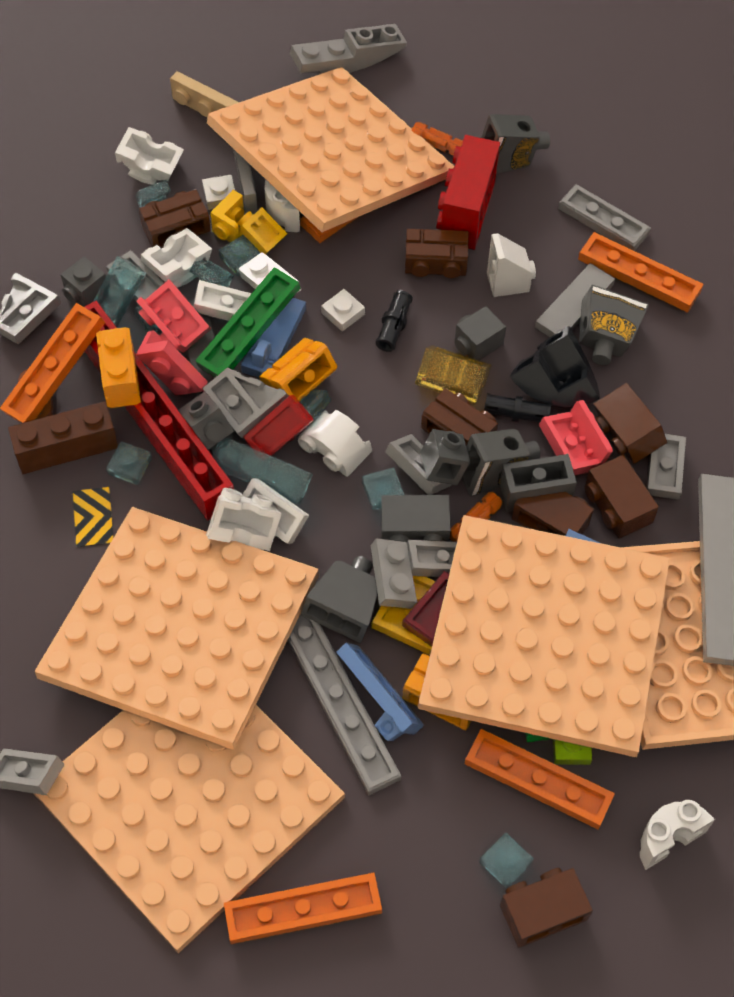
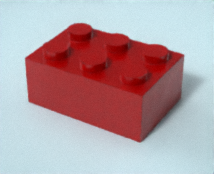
(469, 187)

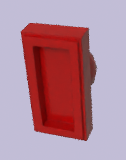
(279, 426)

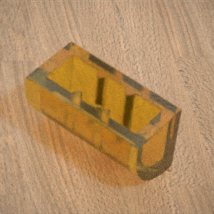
(452, 371)

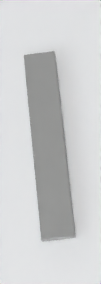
(717, 567)
(343, 706)

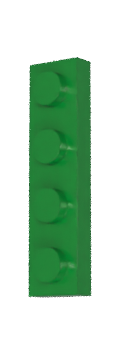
(248, 323)

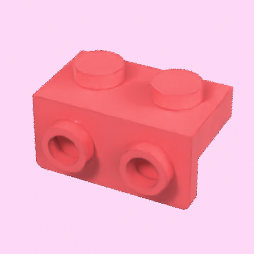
(173, 316)
(170, 365)
(578, 436)

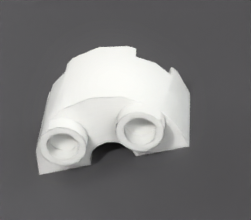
(145, 158)
(281, 209)
(177, 257)
(337, 440)
(244, 519)
(671, 823)

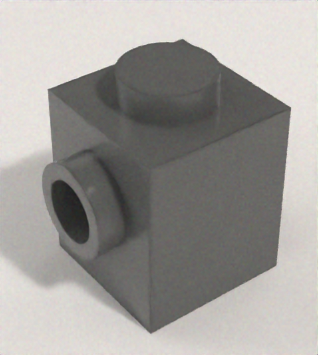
(82, 282)
(479, 334)
(206, 420)
(445, 457)

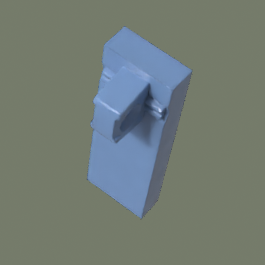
(274, 340)
(398, 715)

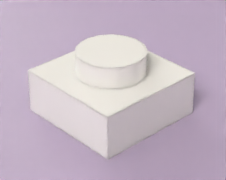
(217, 189)
(343, 310)

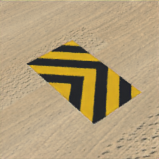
(92, 516)

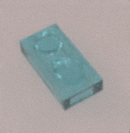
(119, 288)

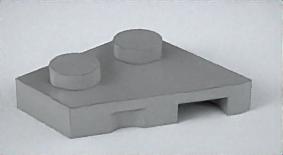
(25, 308)
(243, 399)

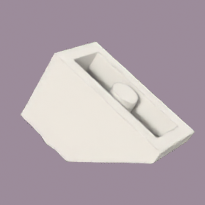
(509, 267)

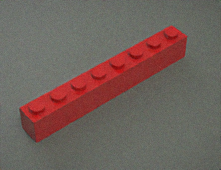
(170, 433)

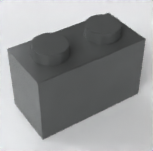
(536, 478)
(415, 517)

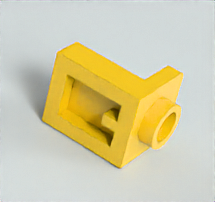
(226, 215)
(261, 230)

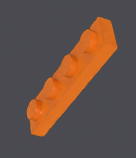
(641, 272)
(52, 364)
(539, 778)
(302, 908)

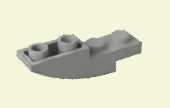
(354, 52)

